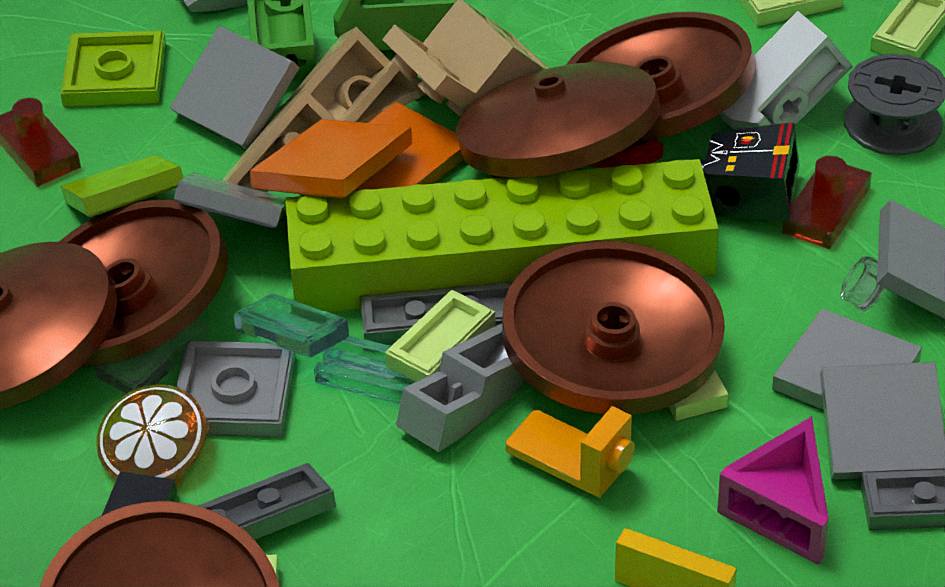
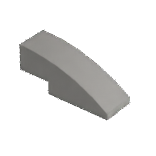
(464, 392)

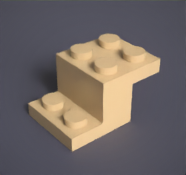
(462, 57)

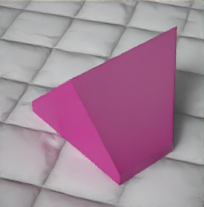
(780, 492)

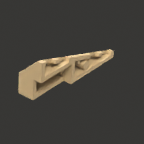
(346, 85)

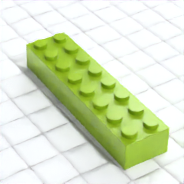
(490, 229)

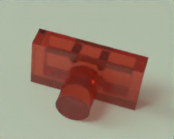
(36, 143)
(827, 201)

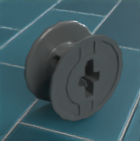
(895, 104)

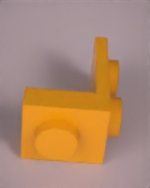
(572, 455)

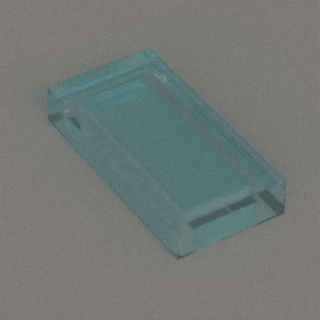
(291, 325)

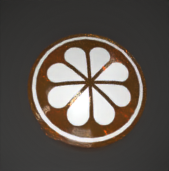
(152, 433)

